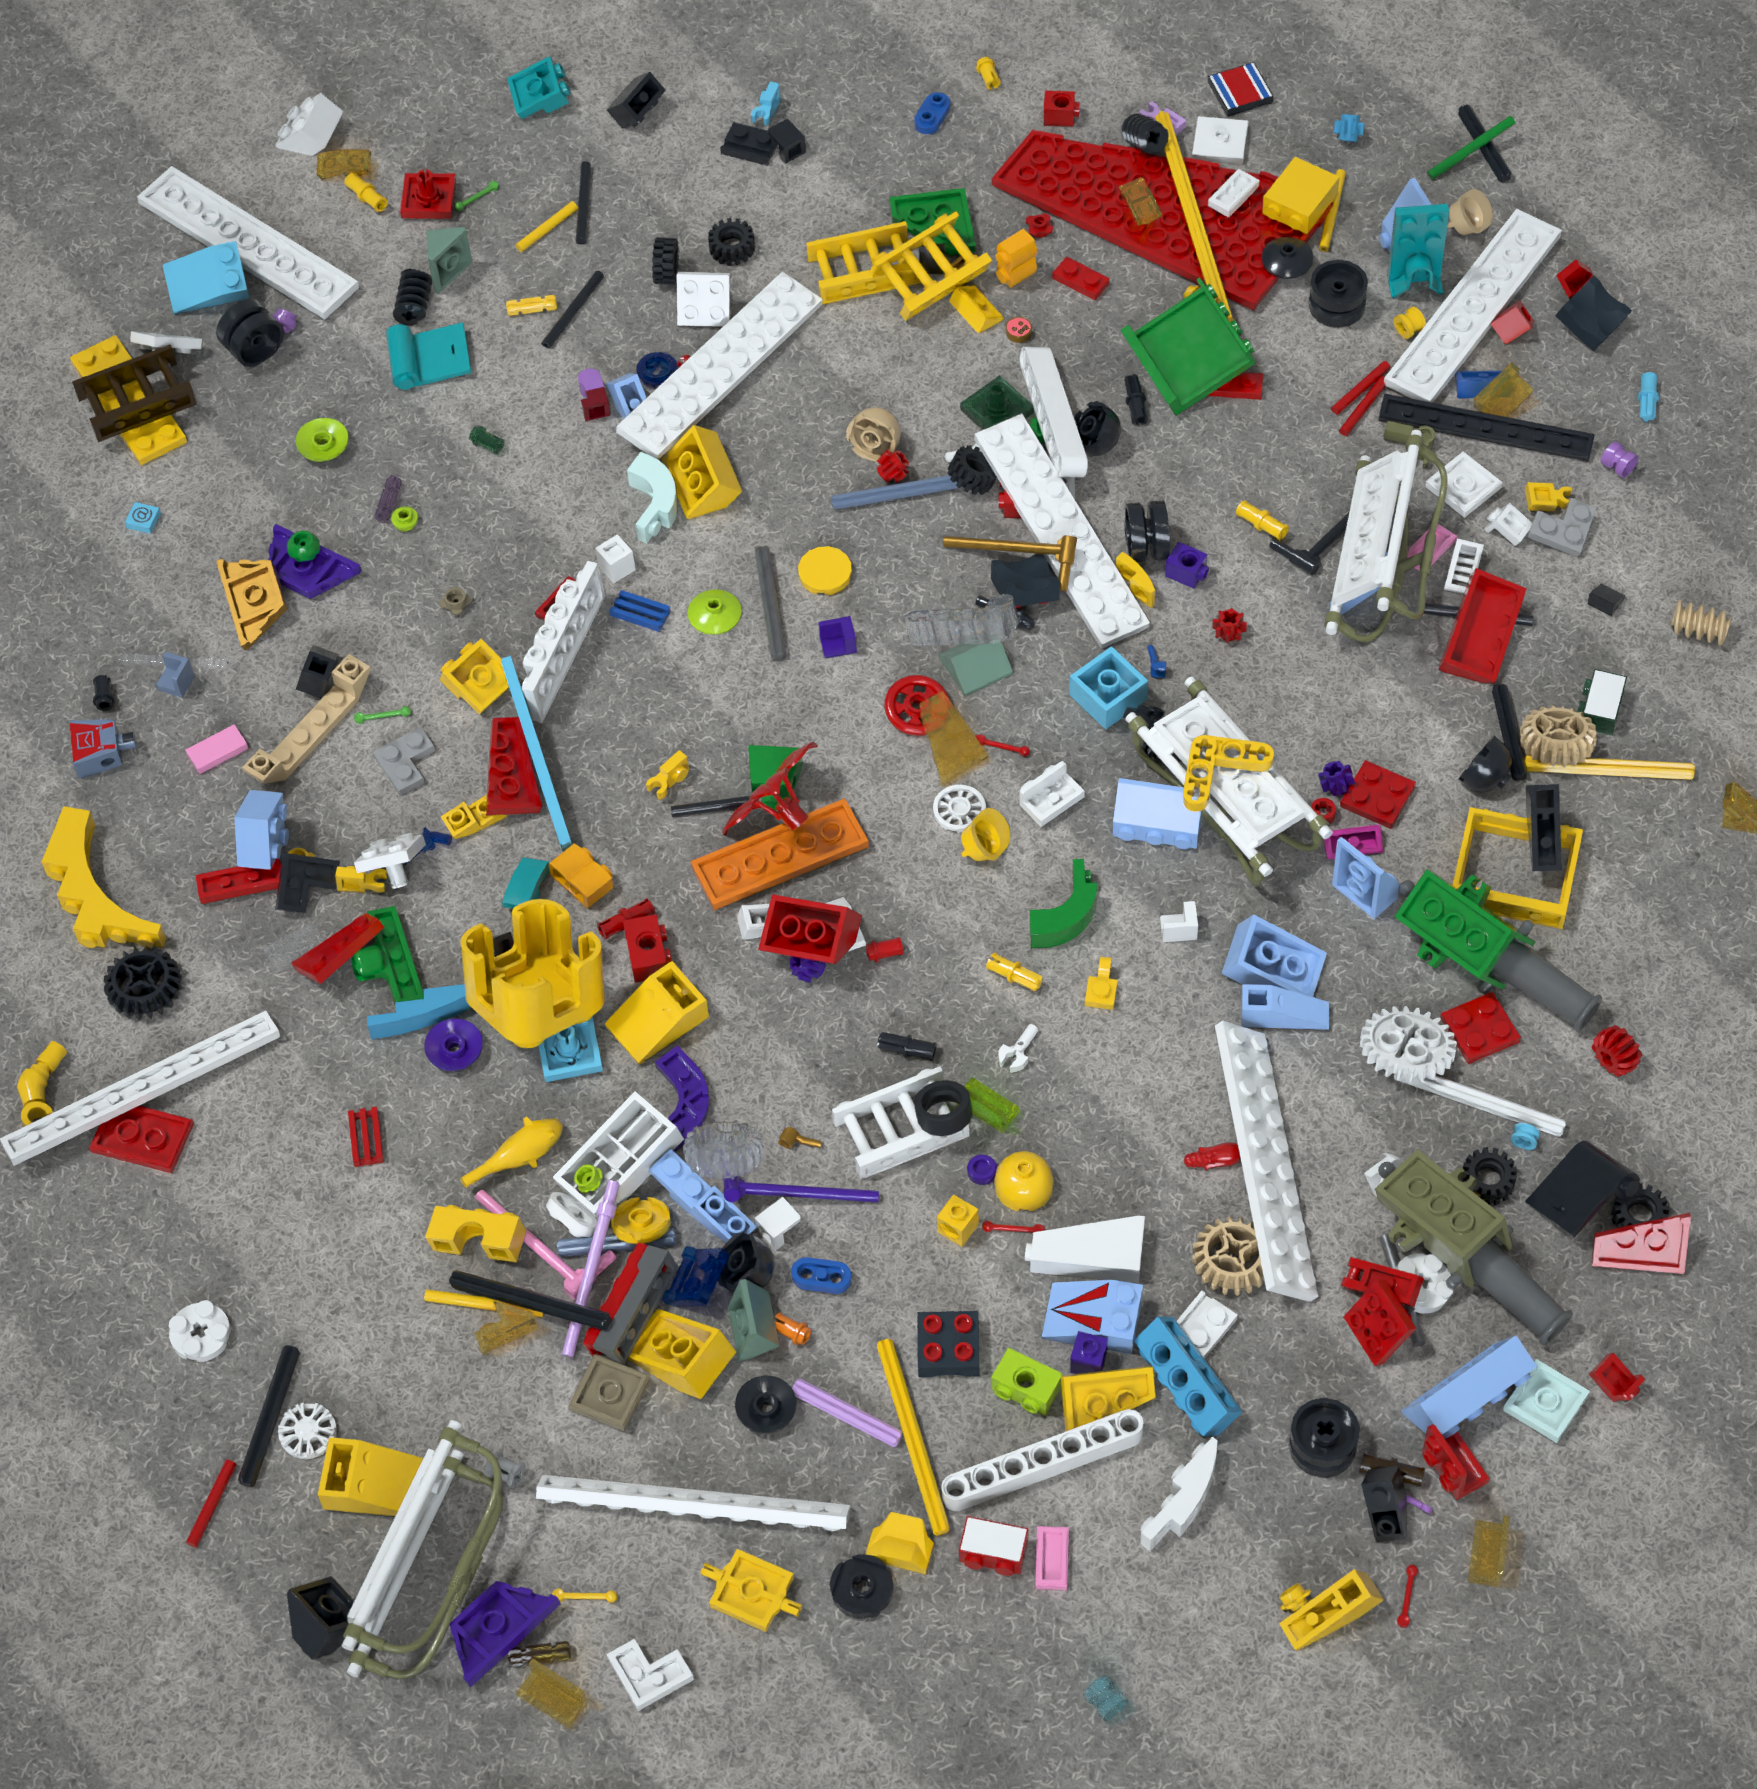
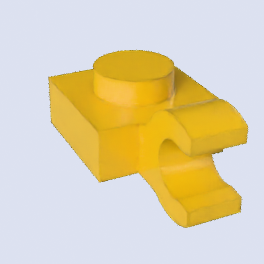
(672, 771)
(351, 881)
(1101, 989)

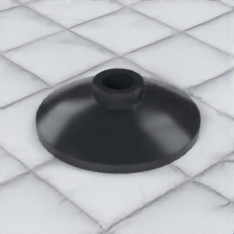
(1287, 257)
(761, 1392)

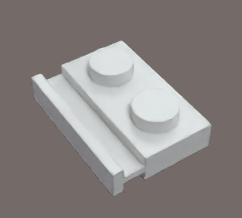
(1206, 1322)

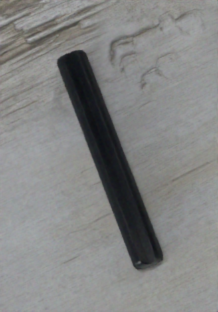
(1489, 150)
(1509, 731)

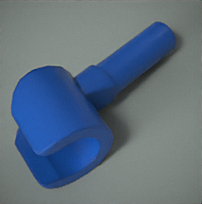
(1158, 668)

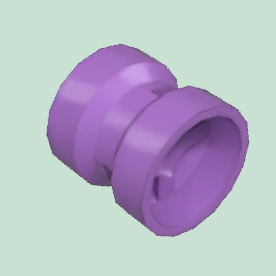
(1619, 459)

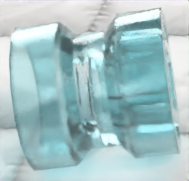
(1105, 1697)

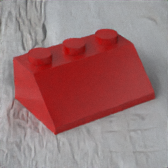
(809, 929)

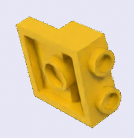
(476, 676)

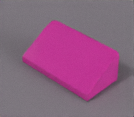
(1365, 839)

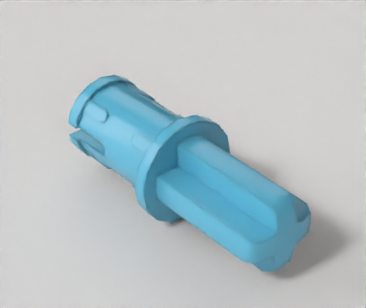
(1648, 396)

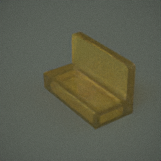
(1503, 393)
(1488, 1552)
(552, 1694)

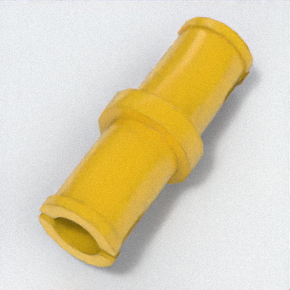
(366, 192)
(1262, 520)

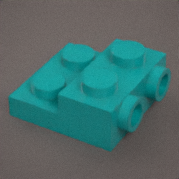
(539, 88)

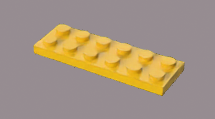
(144, 441)

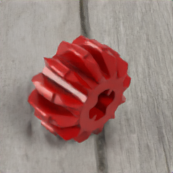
(1616, 1050)

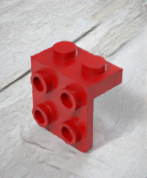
(1454, 1462)

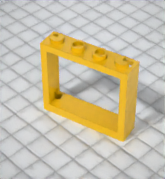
(1511, 905)

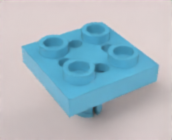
(568, 1046)

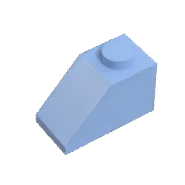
(626, 393)

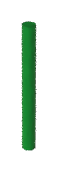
(1471, 147)

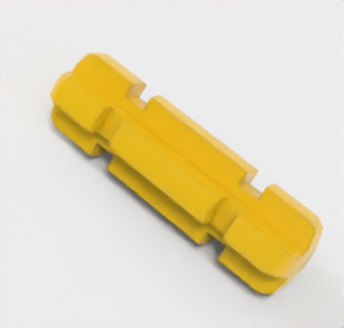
(531, 305)

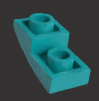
(525, 882)

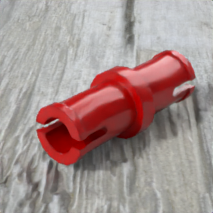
(615, 923)

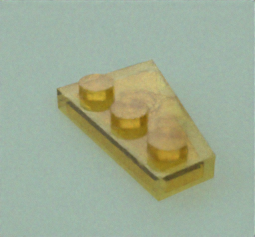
(951, 740)

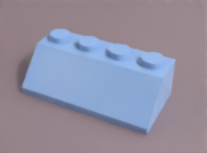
(1472, 1387)

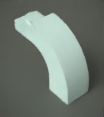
(655, 480)

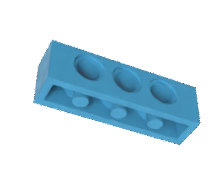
(1219, 1406)

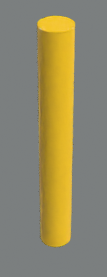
(546, 226)

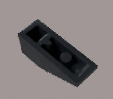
(1544, 826)

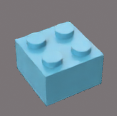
(1108, 687)

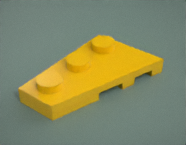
(1104, 1393)

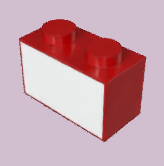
(993, 1546)

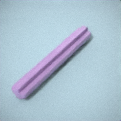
(847, 1412)

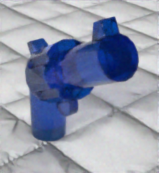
(431, 838)

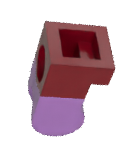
(592, 388)

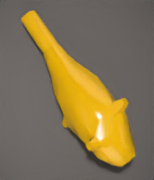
(519, 1149)

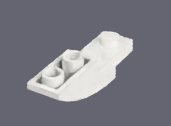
(1190, 1488)

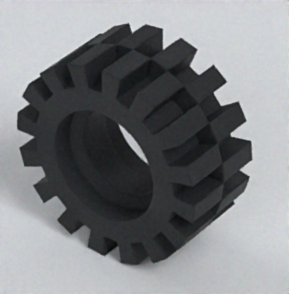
(735, 252)
(665, 261)
(971, 470)
(1498, 1163)
(1642, 1197)

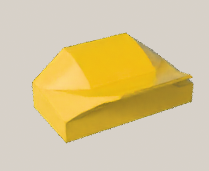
(902, 1543)

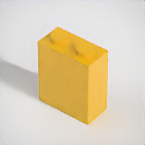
(1300, 195)

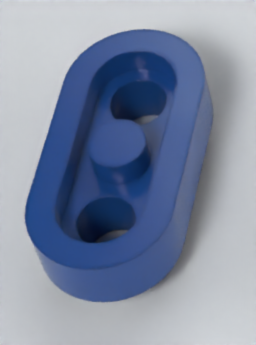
(932, 113)
(822, 1274)

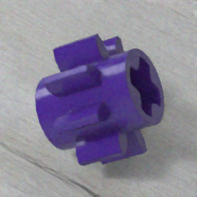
(1336, 778)
(806, 969)

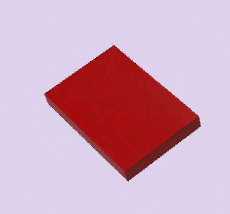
(143, 1138)

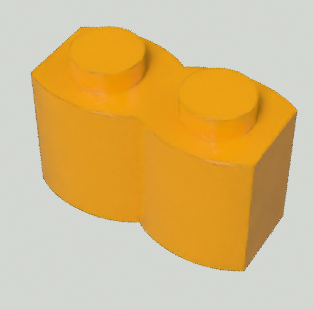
(1016, 258)
(581, 875)

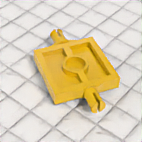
(751, 1590)

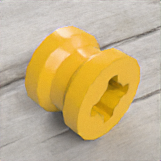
(1409, 322)

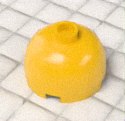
(1024, 1181)

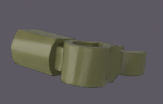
(1399, 433)

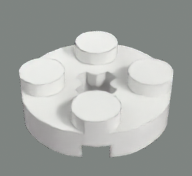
(1434, 1274)
(199, 1315)

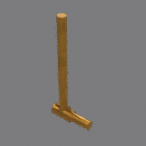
(1063, 550)

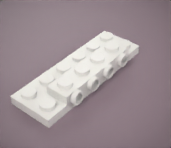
(561, 638)

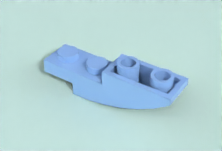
(699, 1199)

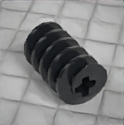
(1144, 133)
(412, 297)

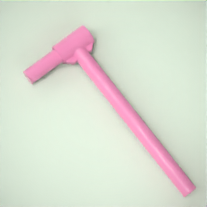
(572, 1277)

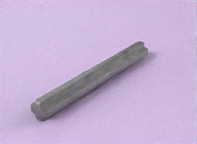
(770, 603)

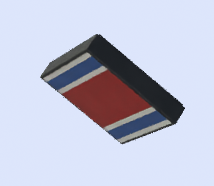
(1240, 89)

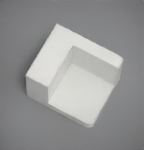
(615, 558)
(1180, 926)
(776, 1221)

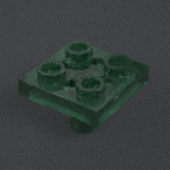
(993, 402)

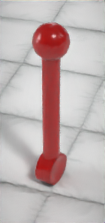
(1024, 750)
(988, 1226)
(1403, 1620)

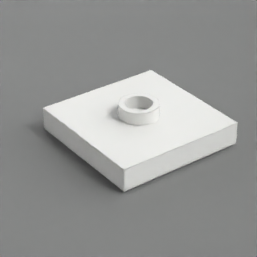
(1220, 140)
(1467, 484)

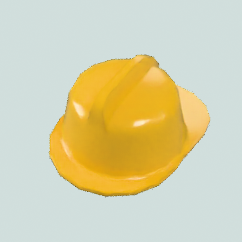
(986, 836)

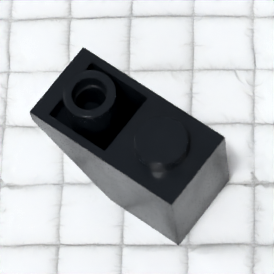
(316, 671)
(1386, 1503)

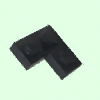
(296, 876)

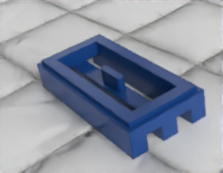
(642, 607)

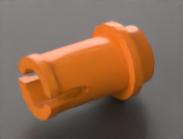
(797, 1332)

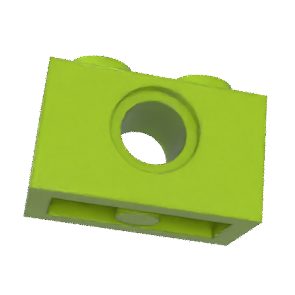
(1017, 1368)

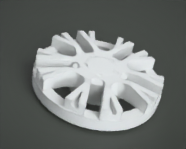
(958, 807)
(306, 1430)

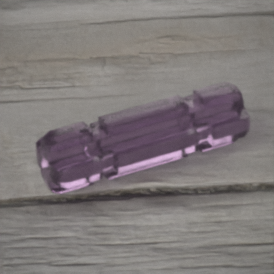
(388, 499)

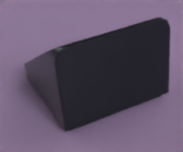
(928, 261)
(1605, 599)

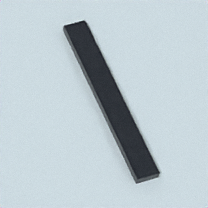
(1487, 427)

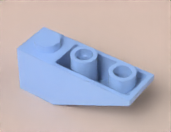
(1280, 1008)

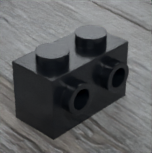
(636, 100)

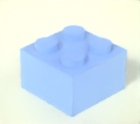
(260, 829)

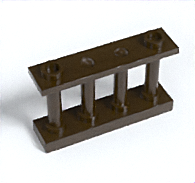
(139, 412)

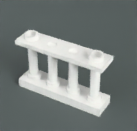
(897, 1149)

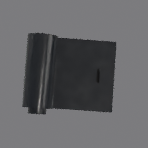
(1582, 1186)

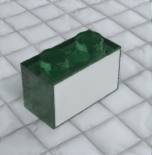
(1603, 700)

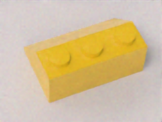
(701, 473)

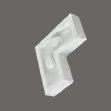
(153, 341)
(648, 1682)

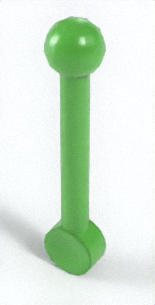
(493, 186)
(360, 717)

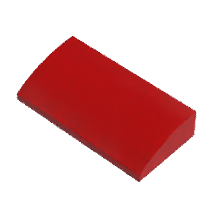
(1482, 627)

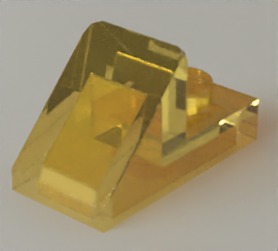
(1739, 809)
(512, 1325)

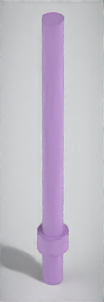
(605, 1211)

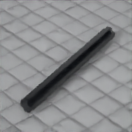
(530, 1300)

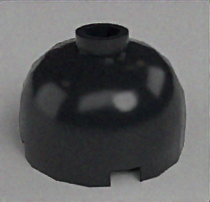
(1098, 428)
(1488, 768)
(747, 1259)

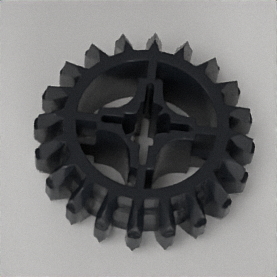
(141, 991)

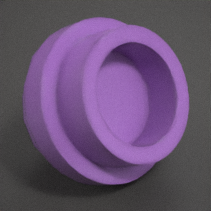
(286, 318)

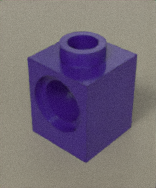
(1187, 565)
(1088, 1353)

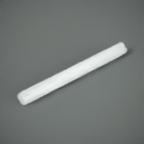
(1490, 1103)

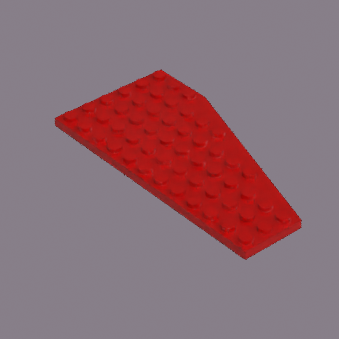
(1083, 185)

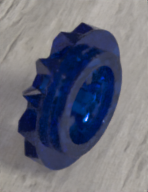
(649, 364)

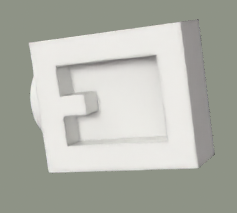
(1509, 523)

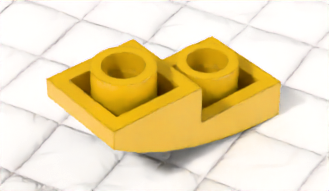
(466, 820)

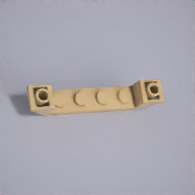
(314, 727)

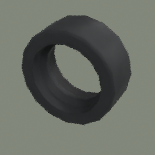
(941, 1092)

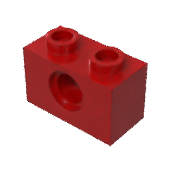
(644, 933)

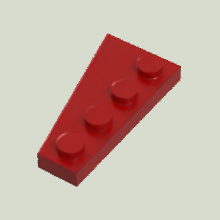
(510, 771)

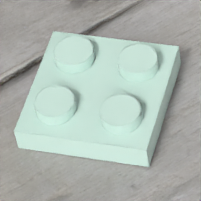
(1547, 1401)

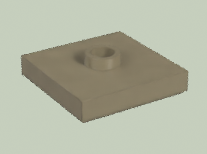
(609, 1392)

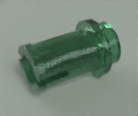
(481, 437)

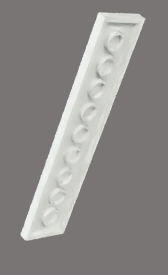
(261, 248)
(1472, 307)
(719, 366)
(1052, 512)
(1266, 1162)

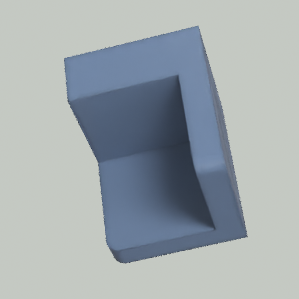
(176, 676)

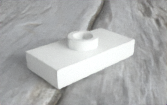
(1233, 193)

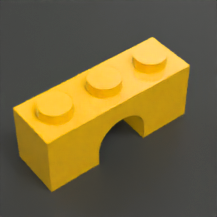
(454, 1226)

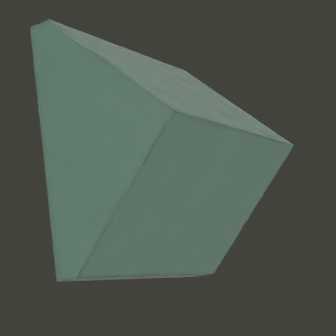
(447, 255)
(976, 665)
(752, 1321)

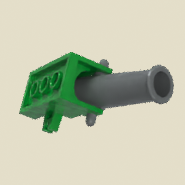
(1487, 946)

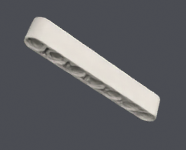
(1053, 412)
(1051, 1448)

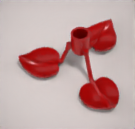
(787, 809)

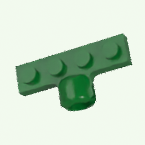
(389, 958)

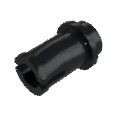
(103, 697)

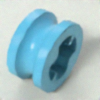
(1525, 1136)

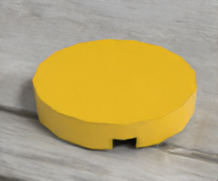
(824, 570)
(641, 1220)

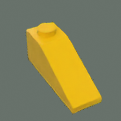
(1332, 1609)

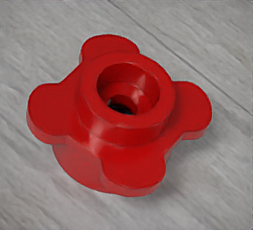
(1039, 225)

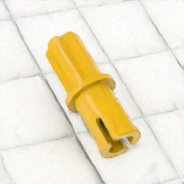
(1014, 972)

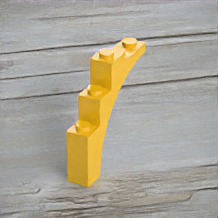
(98, 917)

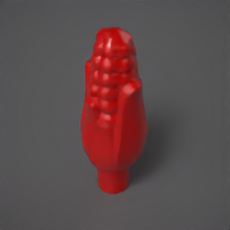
(1214, 1156)

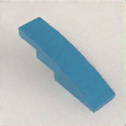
(437, 1006)

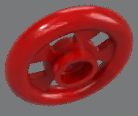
(905, 686)

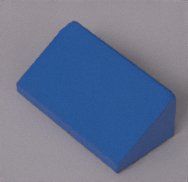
(1471, 383)

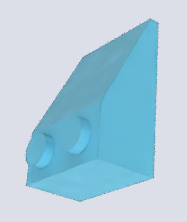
(206, 278)

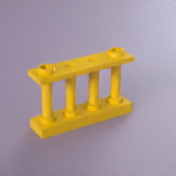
(856, 282)
(933, 290)

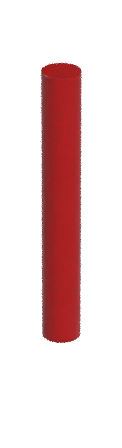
(1360, 388)
(1363, 406)
(211, 1503)

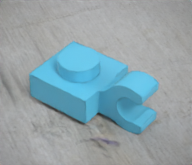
(769, 102)

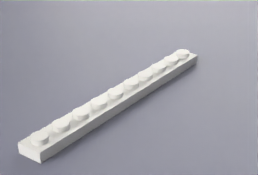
(139, 1088)
(682, 1501)

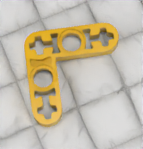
(1216, 757)

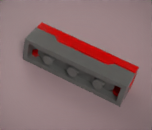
(632, 1302)

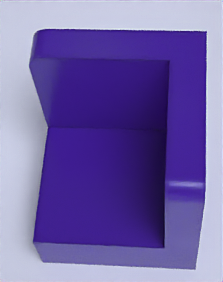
(837, 637)

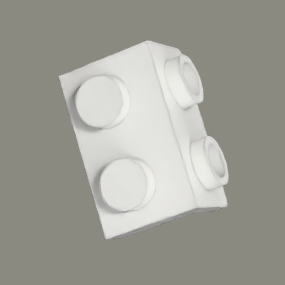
(1050, 794)

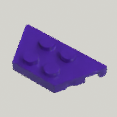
(313, 575)
(496, 1625)

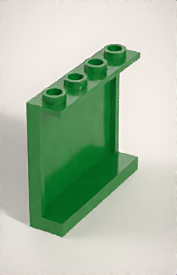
(1191, 349)

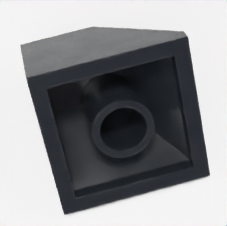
(319, 1616)

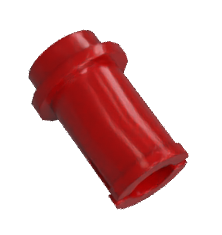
(884, 949)

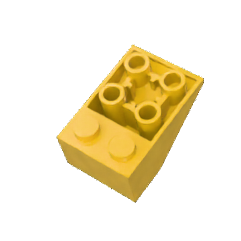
(658, 1013)
(365, 1477)

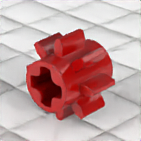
(892, 466)
(1229, 625)

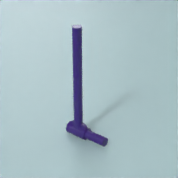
(737, 1188)

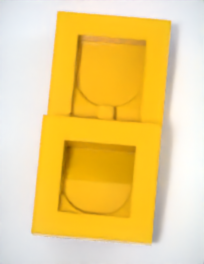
(1139, 581)

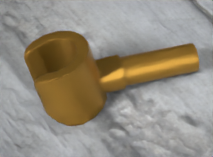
(791, 1135)

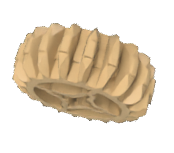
(1558, 736)
(1213, 1266)

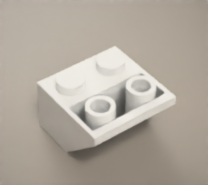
(309, 126)

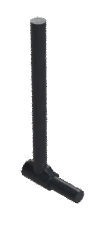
(1309, 559)

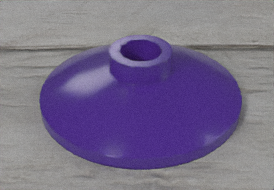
(453, 1034)

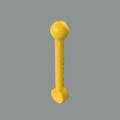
(610, 1596)

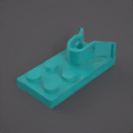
(1417, 247)

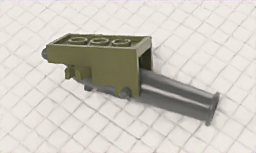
(1465, 1237)

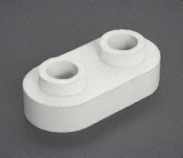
(571, 1214)

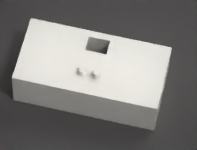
(622, 1150)

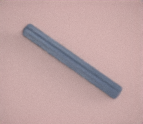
(892, 492)

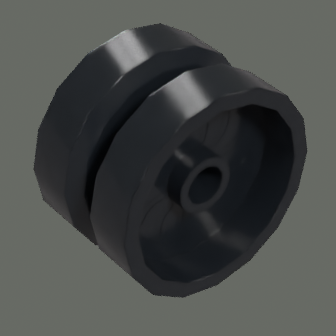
(1338, 293)
(250, 332)
(1145, 531)
(1324, 1437)

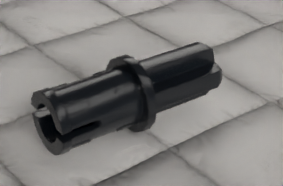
(1135, 400)
(907, 1045)

